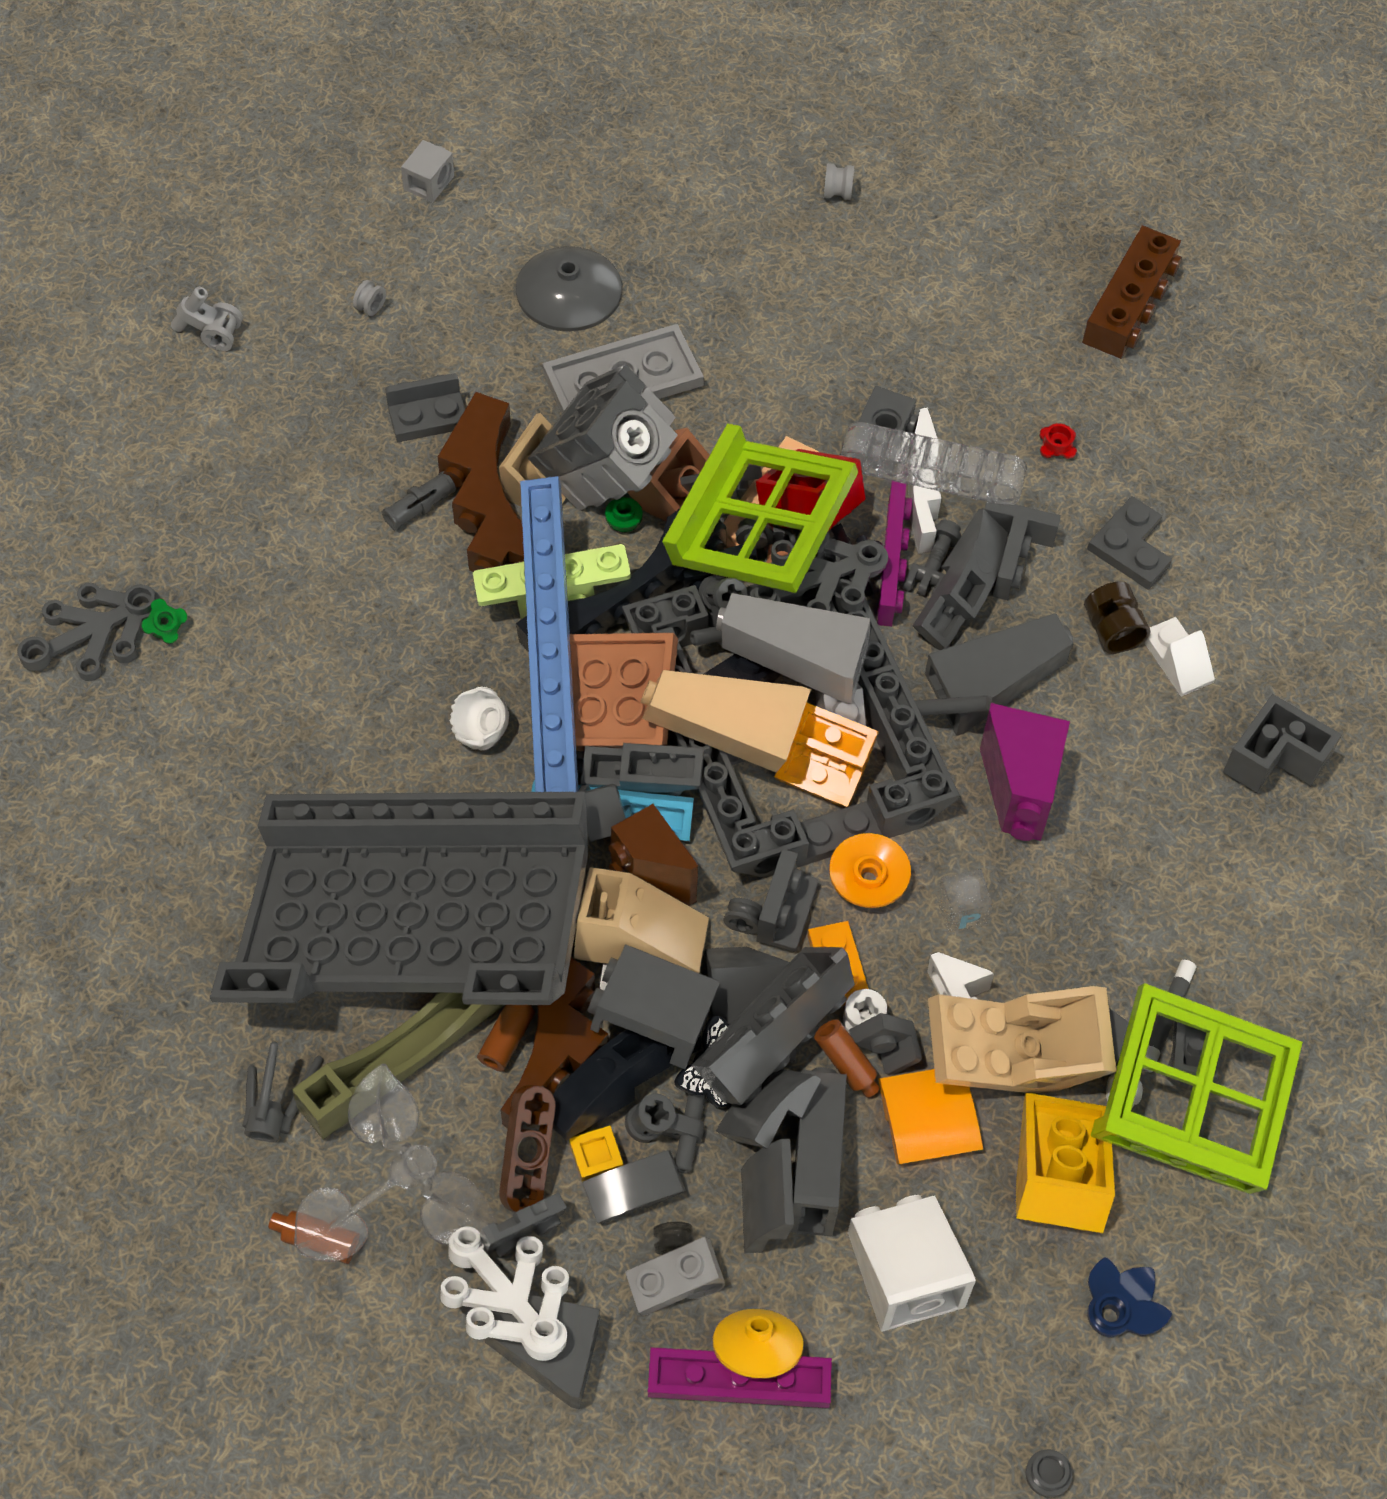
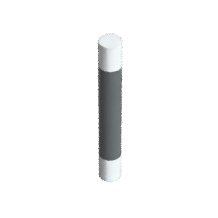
(1163, 1025)

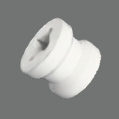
(866, 1000)

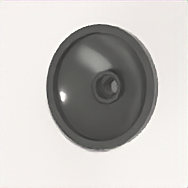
(568, 288)

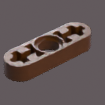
(518, 1115)

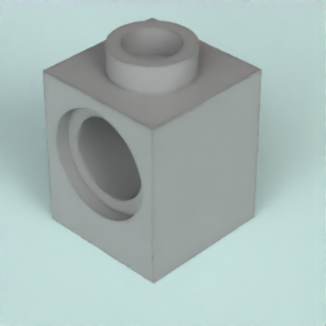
(427, 171)

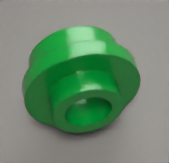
(623, 522)

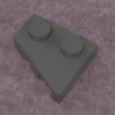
(539, 1217)

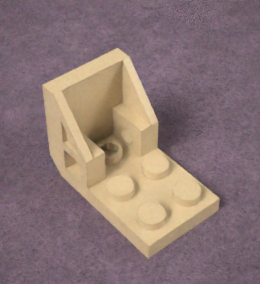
(1023, 1044)

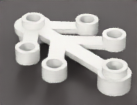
(507, 1296)

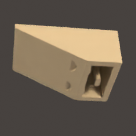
(629, 911)

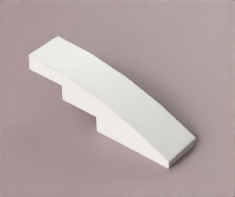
(924, 501)

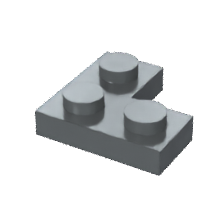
(1123, 543)

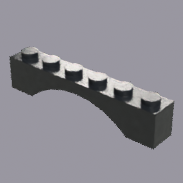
(604, 610)

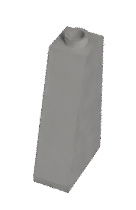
(798, 642)

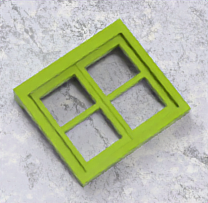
(712, 497)
(1184, 1147)

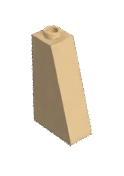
(729, 714)

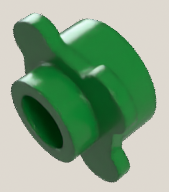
(153, 624)

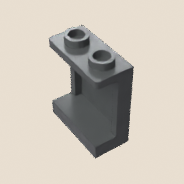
(655, 1001)

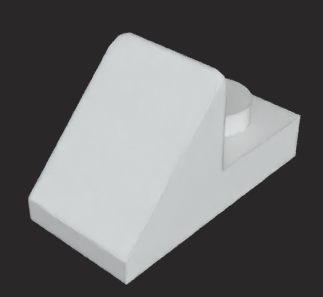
(1181, 656)
(958, 977)

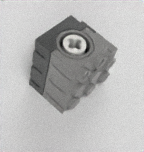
(606, 439)

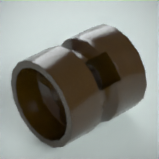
(1117, 617)

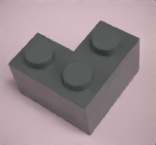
(1281, 738)

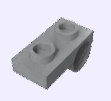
(676, 1276)

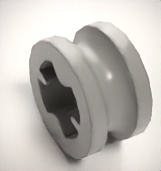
(369, 297)

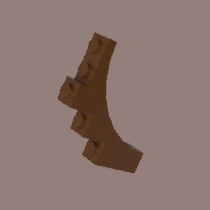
(480, 505)
(561, 1038)

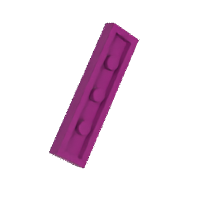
(895, 540)
(703, 1377)

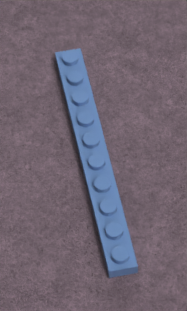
(548, 636)

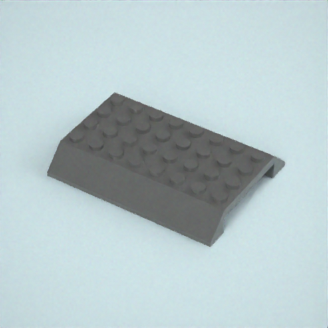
(413, 897)

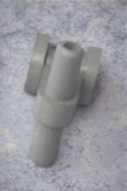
(208, 319)

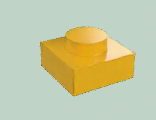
(595, 1152)

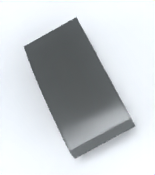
(633, 1186)

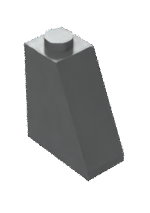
(568, 1371)

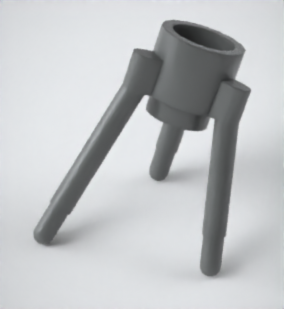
(264, 1117)

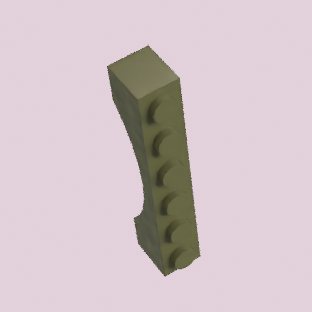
(439, 1024)

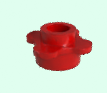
(1060, 433)

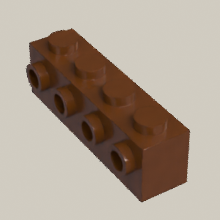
(1132, 291)

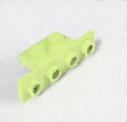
(583, 572)

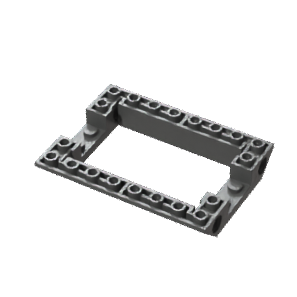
(891, 809)

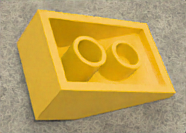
(1062, 1169)

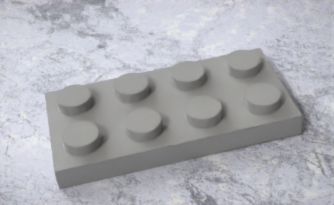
(656, 357)

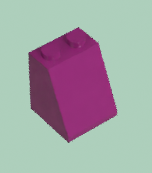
(1022, 767)

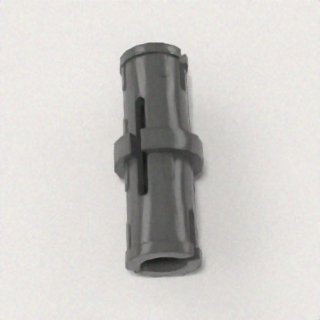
(437, 487)

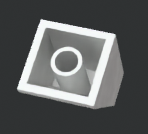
(910, 1261)

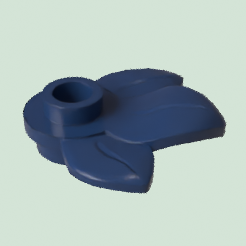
(1128, 1296)

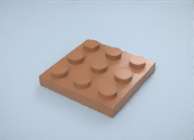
(610, 683)

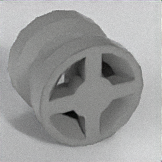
(838, 181)

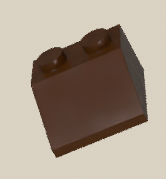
(655, 854)

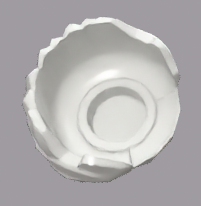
(479, 718)

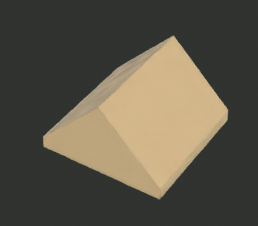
(517, 466)

